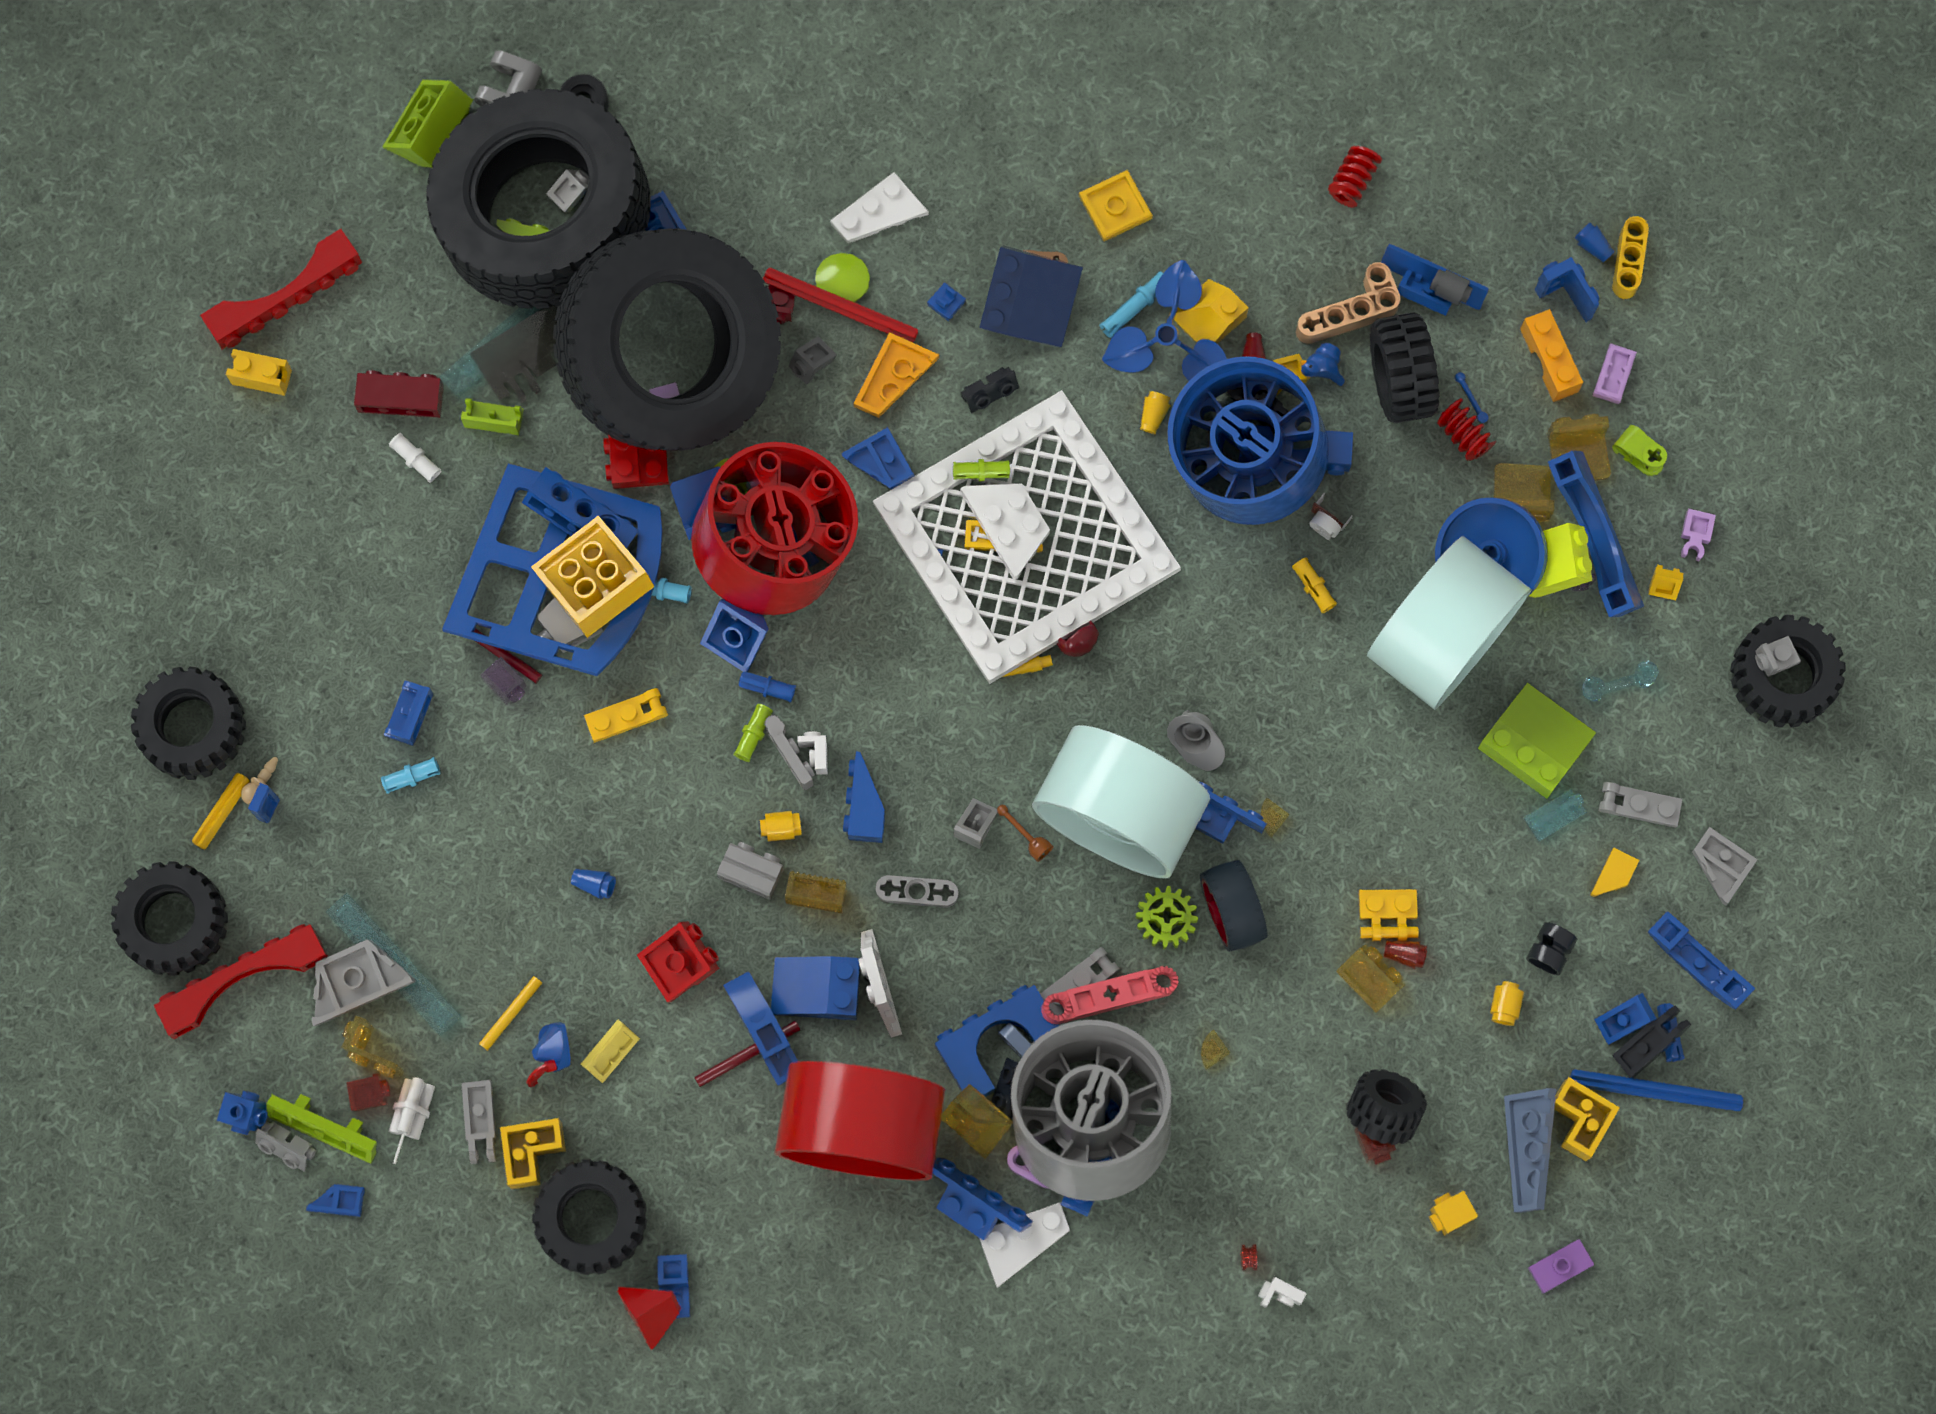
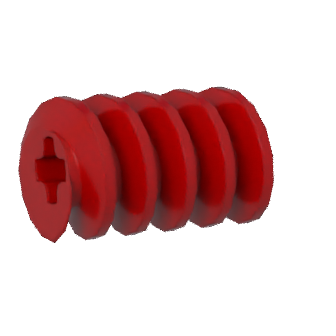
(1353, 174)
(1464, 431)

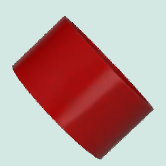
(786, 491)
(860, 1120)

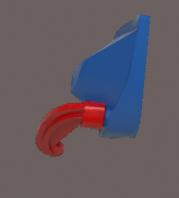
(551, 1050)

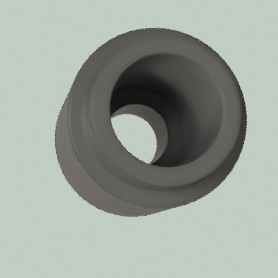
(1451, 287)

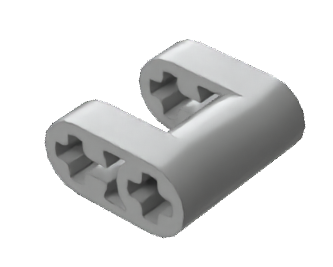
(524, 78)

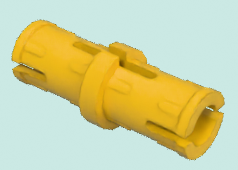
(1314, 585)

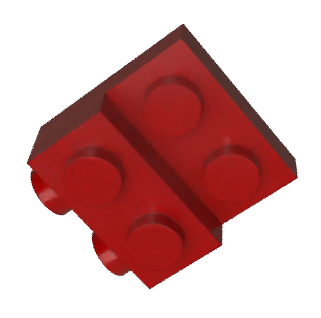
(634, 465)
(679, 960)

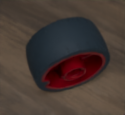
(1233, 905)

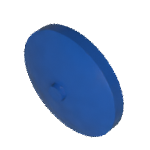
(1502, 532)

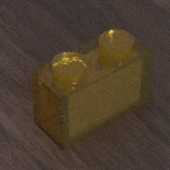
(816, 892)

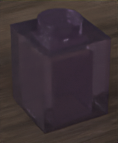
(504, 681)

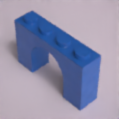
(960, 1046)

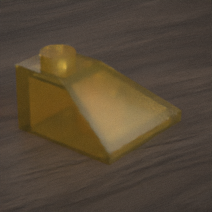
(976, 1120)

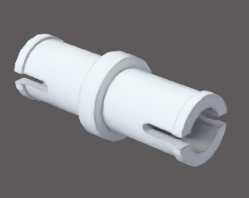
(414, 457)

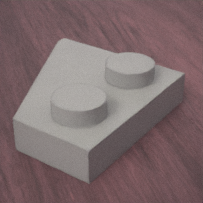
(1723, 863)

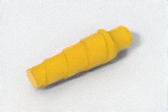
(1032, 665)

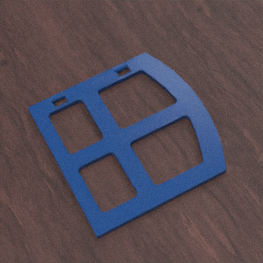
(518, 635)

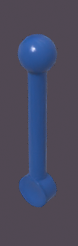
(1482, 416)

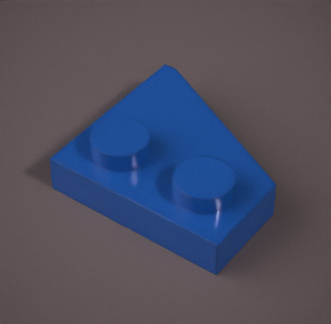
(881, 459)

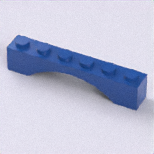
(1611, 568)

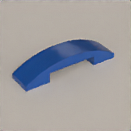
(1699, 962)

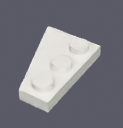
(1011, 1250)

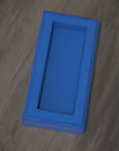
(264, 803)

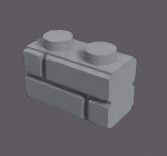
(750, 870)

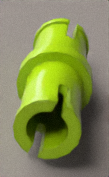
(981, 470)
(752, 733)

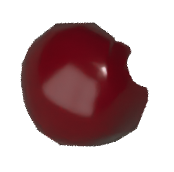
(1080, 642)

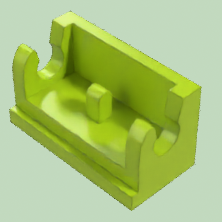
(492, 417)

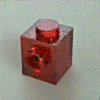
(1373, 1149)

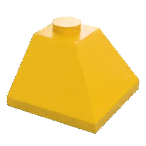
(1214, 314)

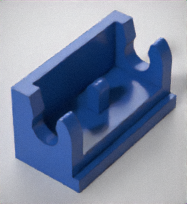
(409, 713)

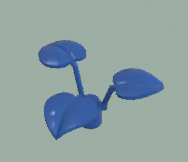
(1129, 346)

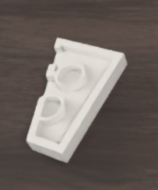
(880, 208)

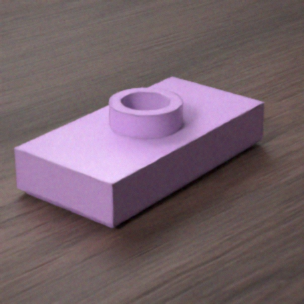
(1614, 374)

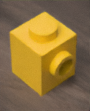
(1452, 1212)

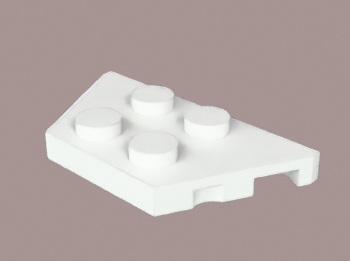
(1008, 521)
(879, 989)

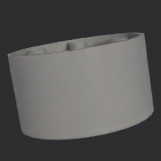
(1094, 1086)

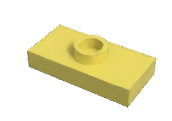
(610, 1051)

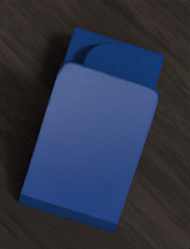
(1625, 1019)

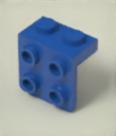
(1572, 278)
(689, 495)

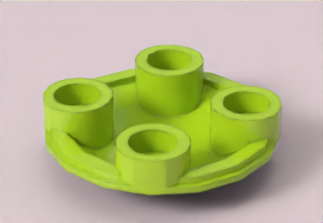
(843, 276)

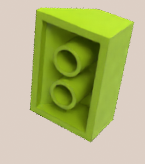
(428, 121)

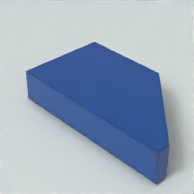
(339, 1200)

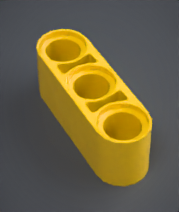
(1636, 247)

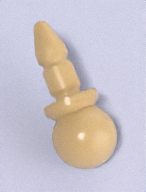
(249, 789)

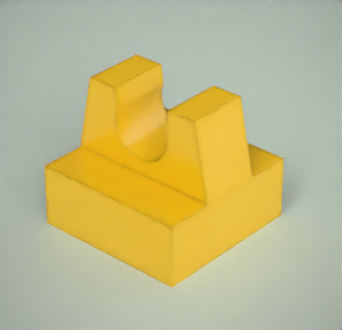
(1666, 583)

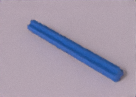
(1658, 1090)

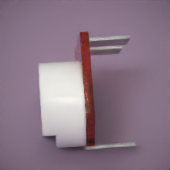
(1324, 522)

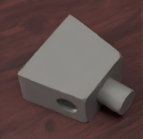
(560, 626)

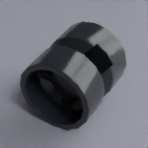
(1552, 947)

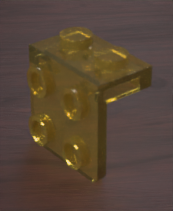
(1585, 436)
(1525, 486)
(356, 1038)

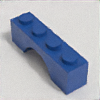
(1339, 450)

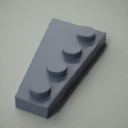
(1529, 1142)

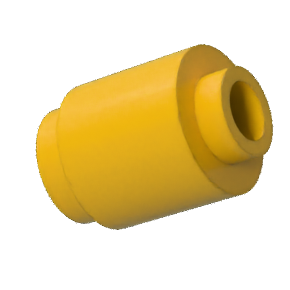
(780, 826)
(1506, 1003)

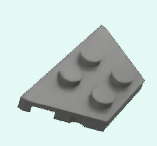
(355, 979)

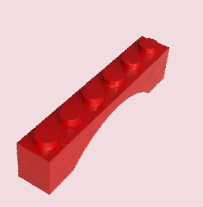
(330, 260)
(187, 1008)

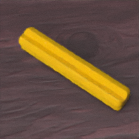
(220, 811)

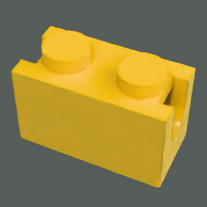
(259, 372)

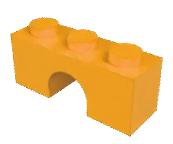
(1558, 365)

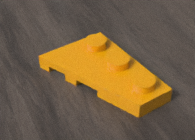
(892, 374)

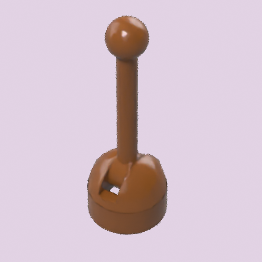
(1037, 845)

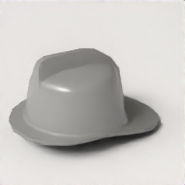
(1196, 740)

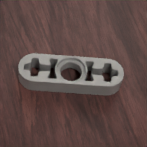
(896, 883)

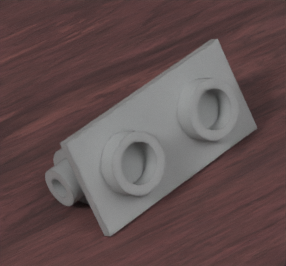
(273, 1140)

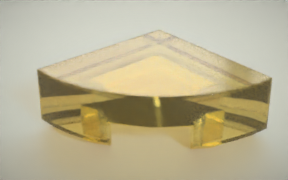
(1272, 816)
(1213, 1050)

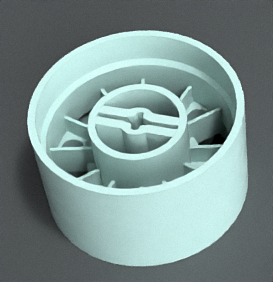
(1448, 622)
(1121, 801)

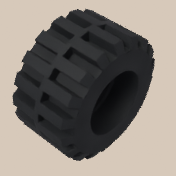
(1386, 1107)

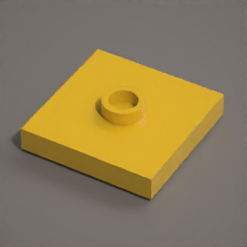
(1115, 205)

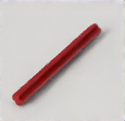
(839, 304)

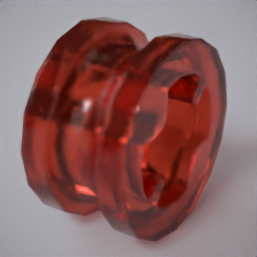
(1249, 1257)

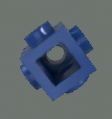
(243, 1112)

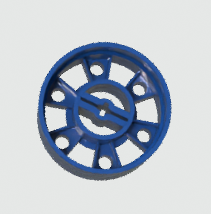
(1269, 459)

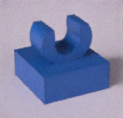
(946, 301)

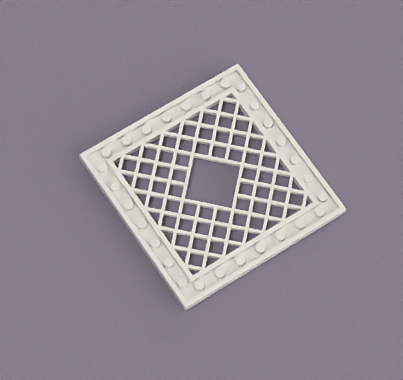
(999, 659)

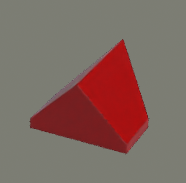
(651, 1311)

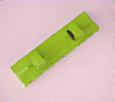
(343, 1138)

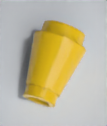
(1154, 411)

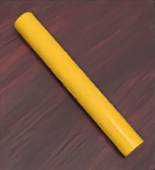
(510, 1013)

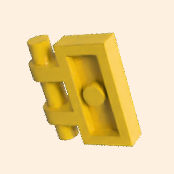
(1388, 905)

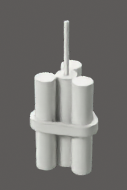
(411, 1110)

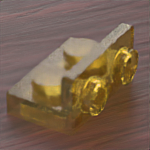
(1371, 977)

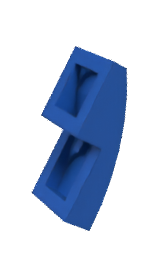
(674, 1277)

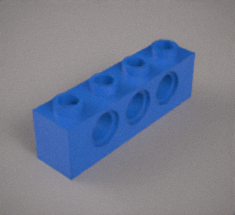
(565, 513)

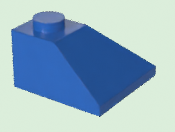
(735, 634)

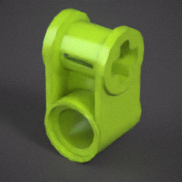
(1638, 448)

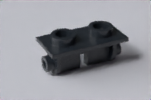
(1000, 384)
(1002, 1093)

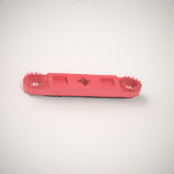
(1090, 998)

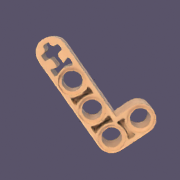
(1345, 309)

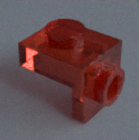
(368, 1092)

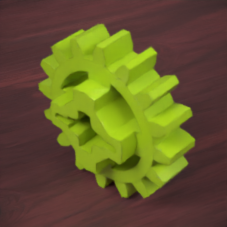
(1180, 918)

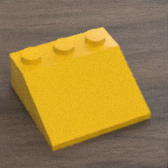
(593, 576)

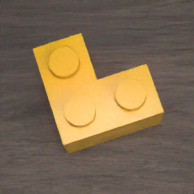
(1590, 1116)
(522, 1146)

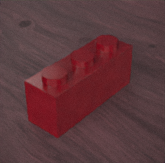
(398, 394)

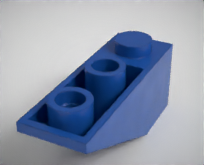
(866, 809)

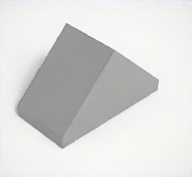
(975, 823)

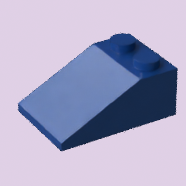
(816, 987)

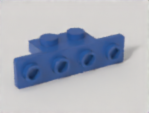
(1418, 278)
(1222, 814)
(973, 1204)

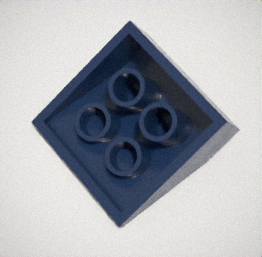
(1031, 296)

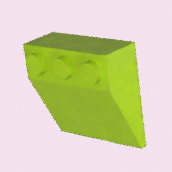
(1536, 740)

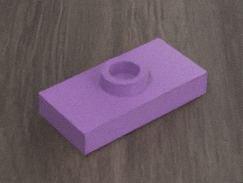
(1561, 1266)

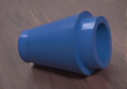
(1594, 242)
(596, 883)

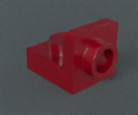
(784, 304)

